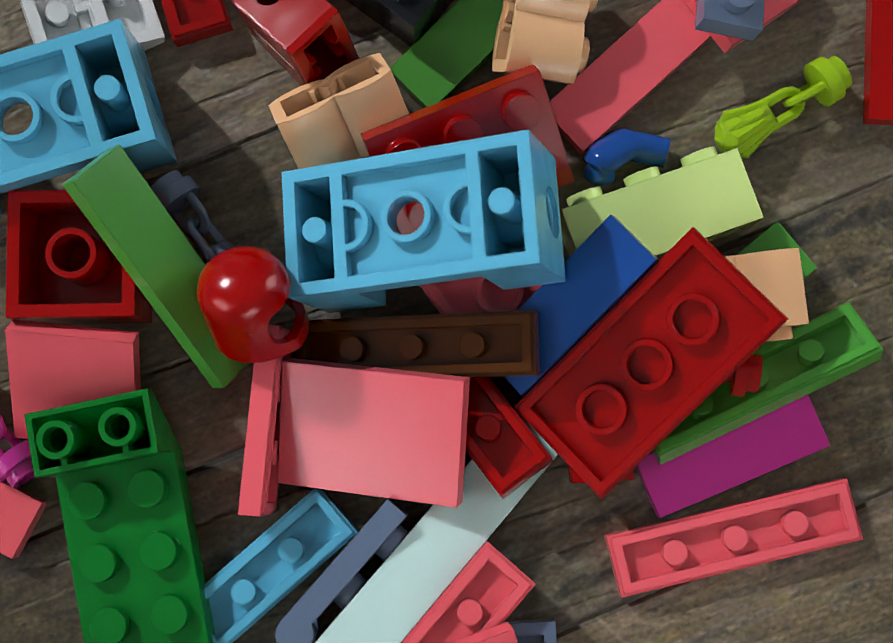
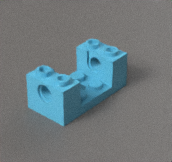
(84, 98)
(485, 216)

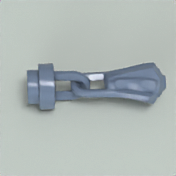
(176, 194)

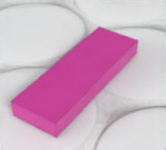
(733, 457)

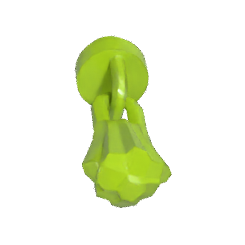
(753, 123)

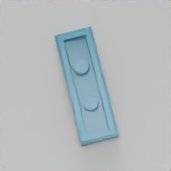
(276, 564)

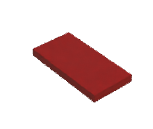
(650, 362)

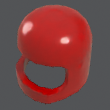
(239, 297)

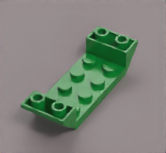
(125, 519)

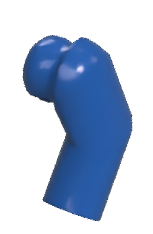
(618, 149)

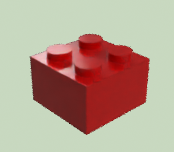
(63, 267)

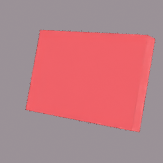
(373, 431)

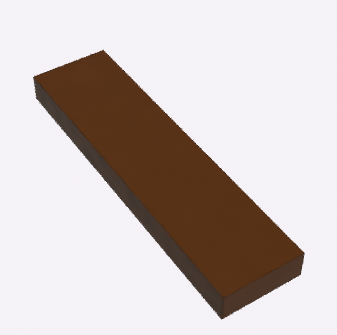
(438, 343)

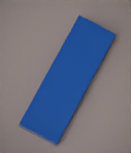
(595, 282)

